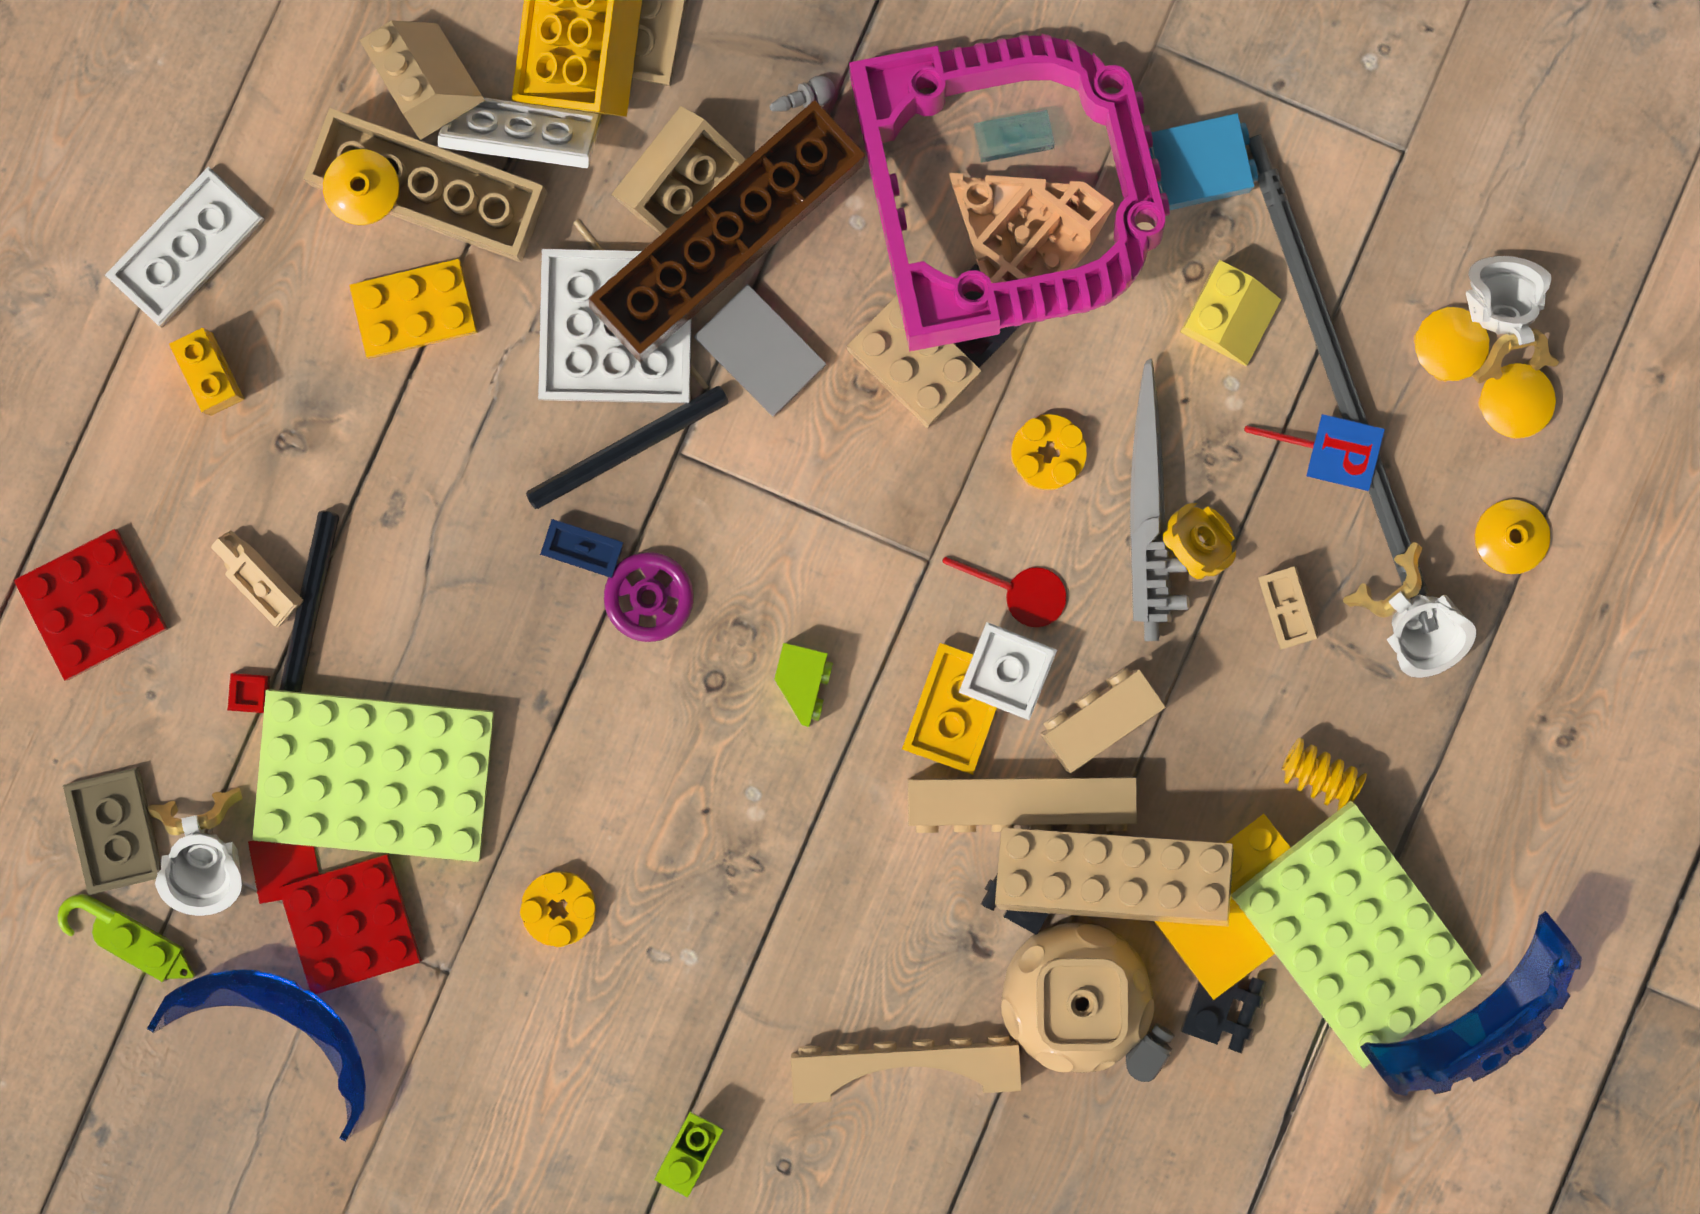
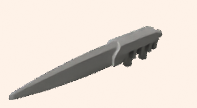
(1147, 519)

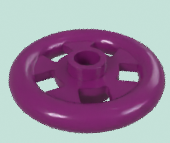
(679, 588)

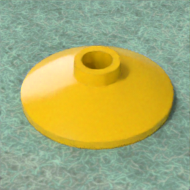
(374, 200)
(1494, 542)

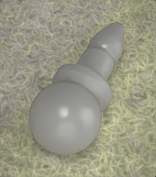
(818, 88)

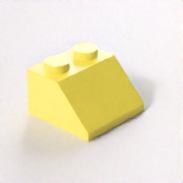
(1231, 313)

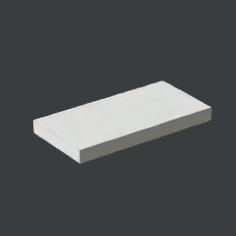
(524, 132)
(184, 247)

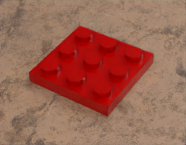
(90, 604)
(350, 924)

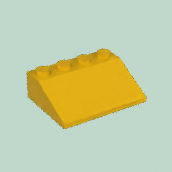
(577, 54)
(1222, 953)

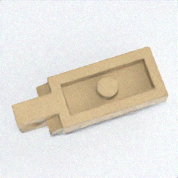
(257, 579)

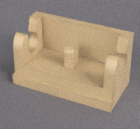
(1288, 607)

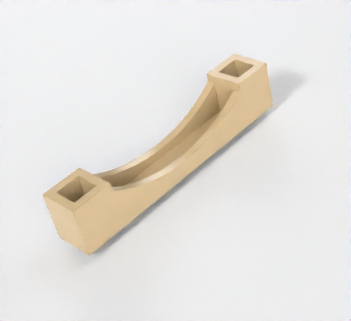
(988, 1063)

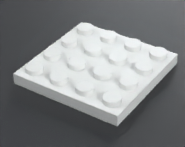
(580, 353)

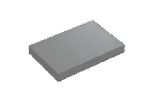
(760, 350)

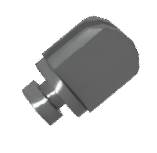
(1150, 1054)

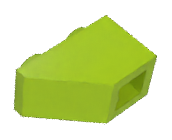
(799, 679)
(688, 1154)

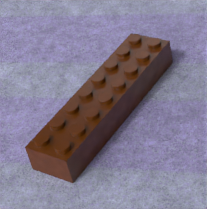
(727, 231)

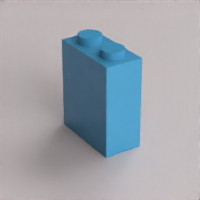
(1204, 161)

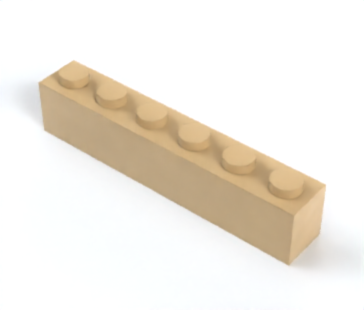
(1022, 802)

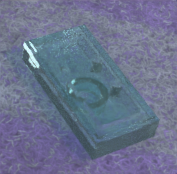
(1014, 136)

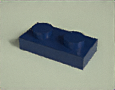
(582, 548)

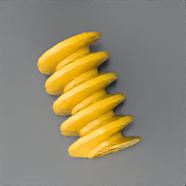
(1322, 774)

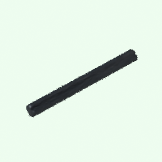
(627, 447)
(311, 593)

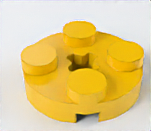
(1036, 434)
(1198, 557)
(559, 930)

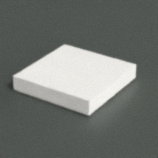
(1007, 671)

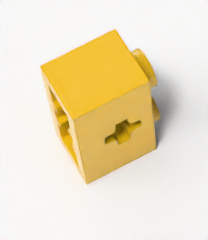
(206, 371)

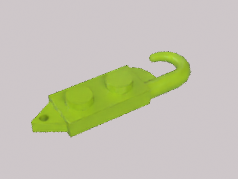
(129, 939)

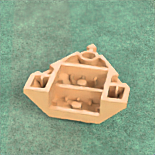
(1028, 224)

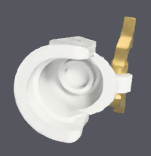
(1506, 301)
(1417, 652)
(201, 870)

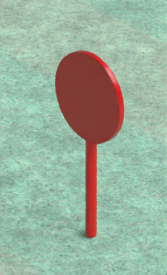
(1033, 596)

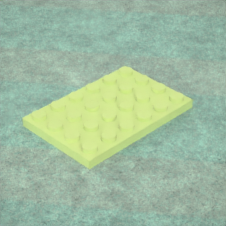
(373, 775)
(1356, 933)

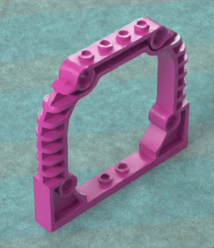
(935, 303)

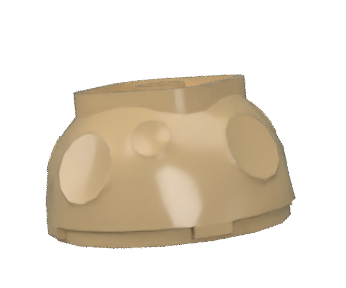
(1072, 964)

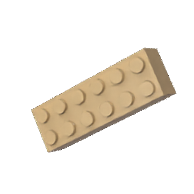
(439, 186)
(1115, 876)

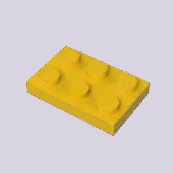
(413, 308)
(945, 722)

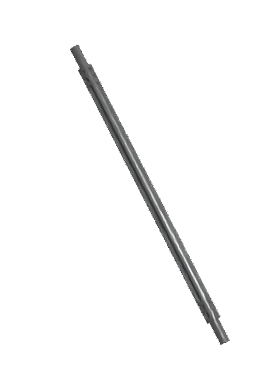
(1331, 352)

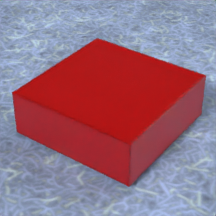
(247, 692)

